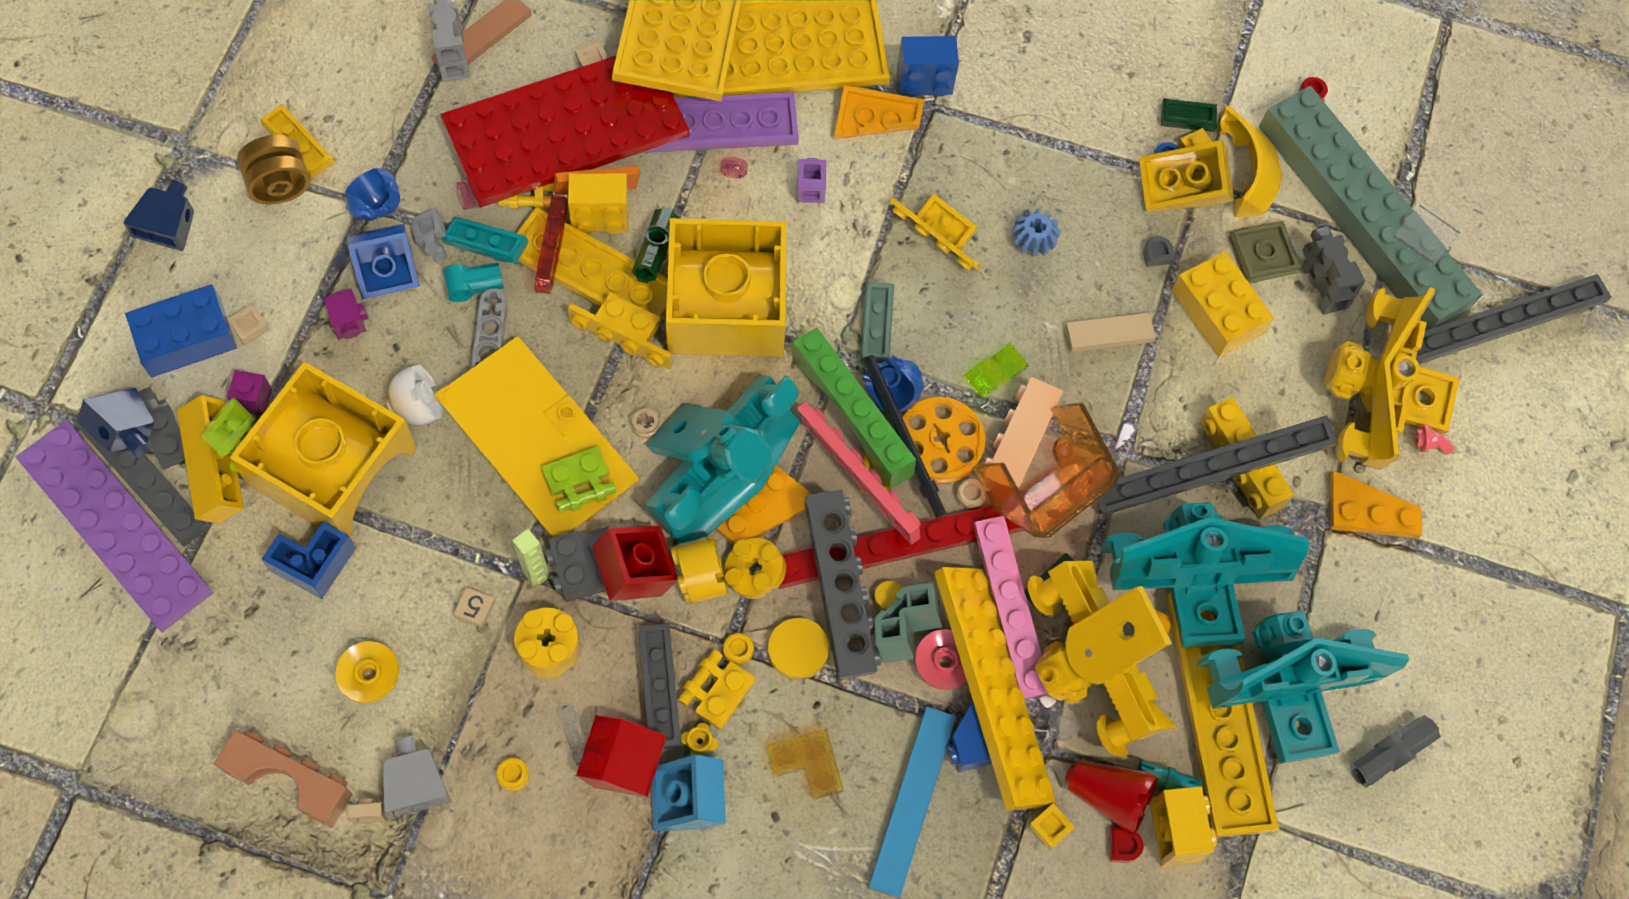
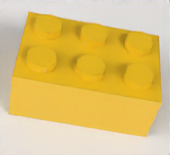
(1222, 303)

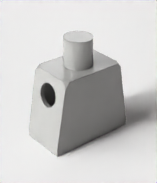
(412, 780)

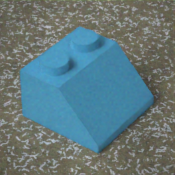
(688, 794)

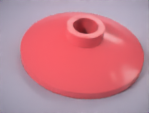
(933, 648)

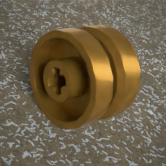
(273, 169)

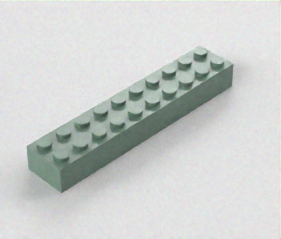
(1363, 204)

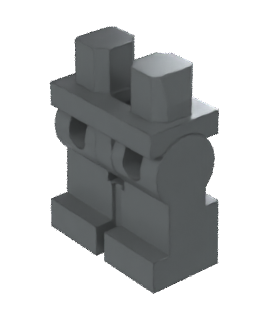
(1331, 270)

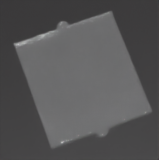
(1426, 234)

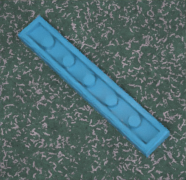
(912, 803)

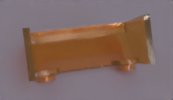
(1080, 479)

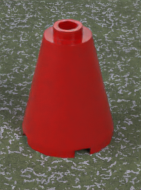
(1113, 791)

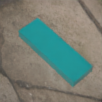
(485, 240)

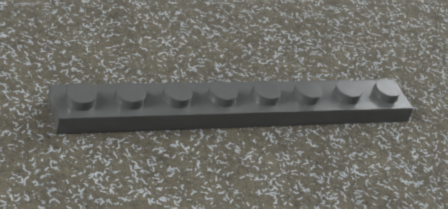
(1512, 317)
(1219, 464)

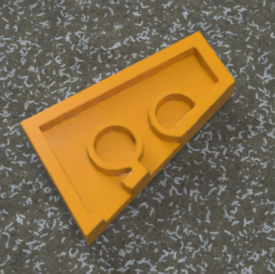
(876, 112)
(775, 504)
(1370, 510)

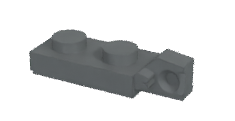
(165, 433)

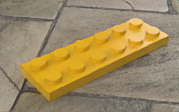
(593, 267)

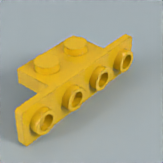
(944, 224)
(625, 326)

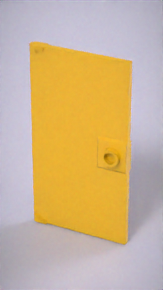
(525, 422)

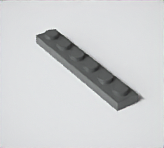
(153, 491)

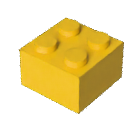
(599, 202)
(1182, 826)

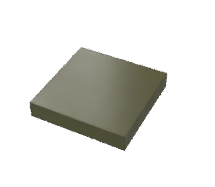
(1265, 252)

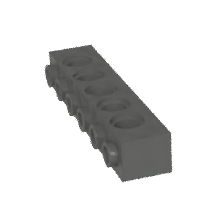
(835, 506)

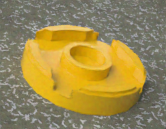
(798, 648)

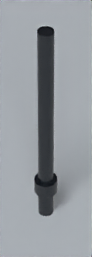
(928, 487)

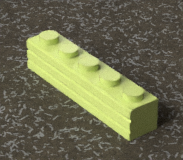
(531, 557)

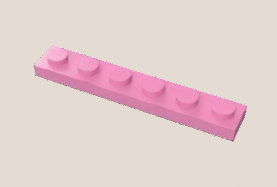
(1010, 603)

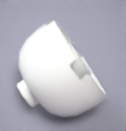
(413, 398)

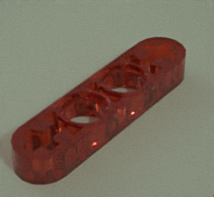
(551, 243)

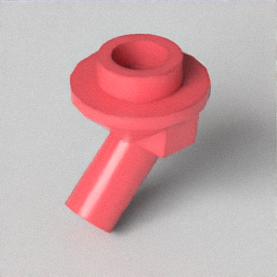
(1428, 439)

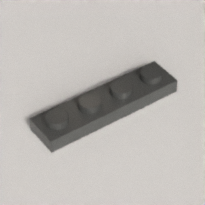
(660, 682)

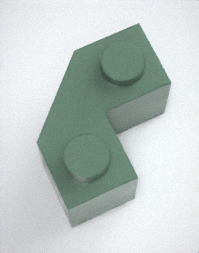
(912, 611)

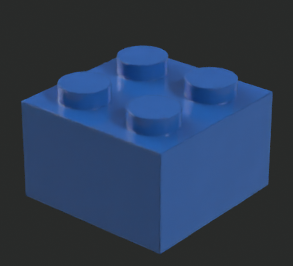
(927, 65)

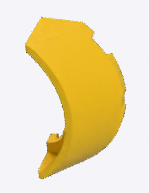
(1263, 160)

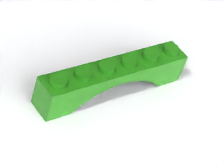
(880, 441)

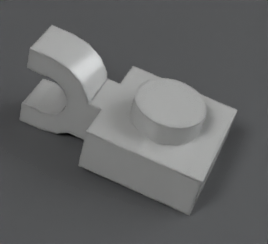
(427, 231)

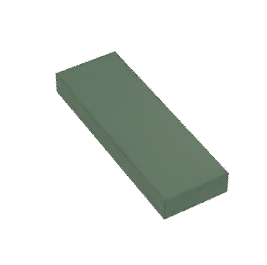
(877, 321)

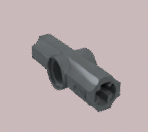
(1395, 751)

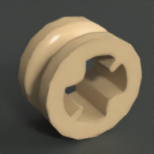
(651, 417)

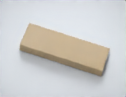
(1110, 332)

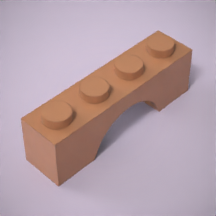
(249, 760)

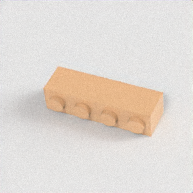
(1025, 427)

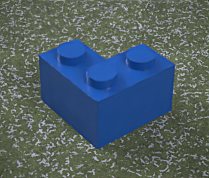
(311, 566)

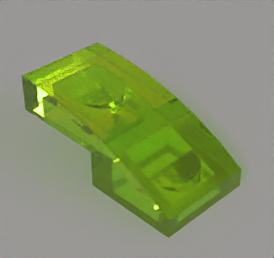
(996, 371)

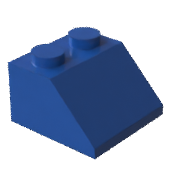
(383, 261)

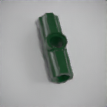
(654, 246)

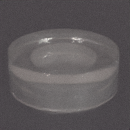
(1063, 724)

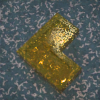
(808, 753)

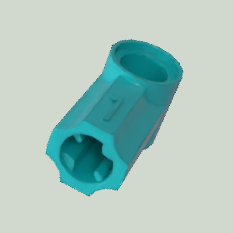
(465, 282)

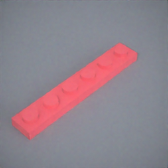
(867, 480)

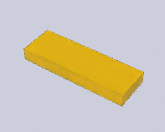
(282, 122)

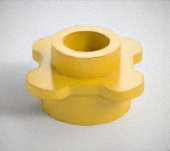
(699, 732)

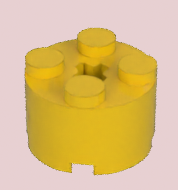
(700, 570)
(536, 629)

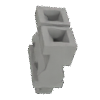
(448, 40)

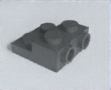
(576, 564)

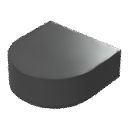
(1158, 252)

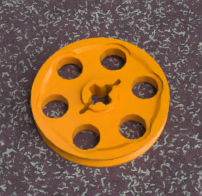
(950, 429)

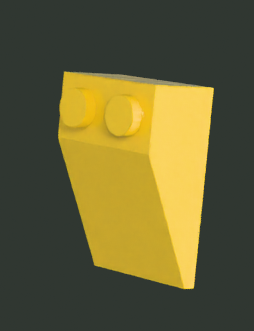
(1187, 177)

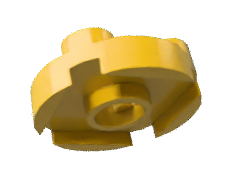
(764, 580)

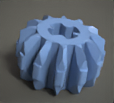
(1036, 232)

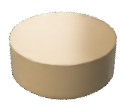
(971, 494)

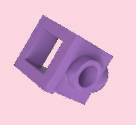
(811, 180)

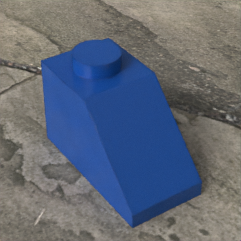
(968, 744)

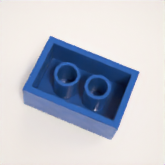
(181, 331)

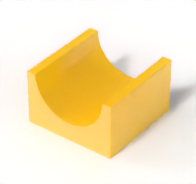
(726, 287)
(320, 448)

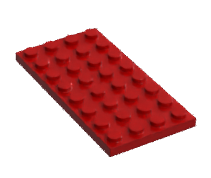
(558, 127)

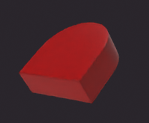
(1124, 846)

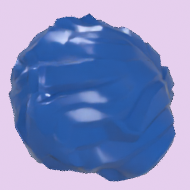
(372, 195)
(903, 381)

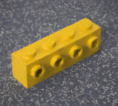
(211, 481)
(1264, 487)

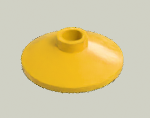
(363, 658)

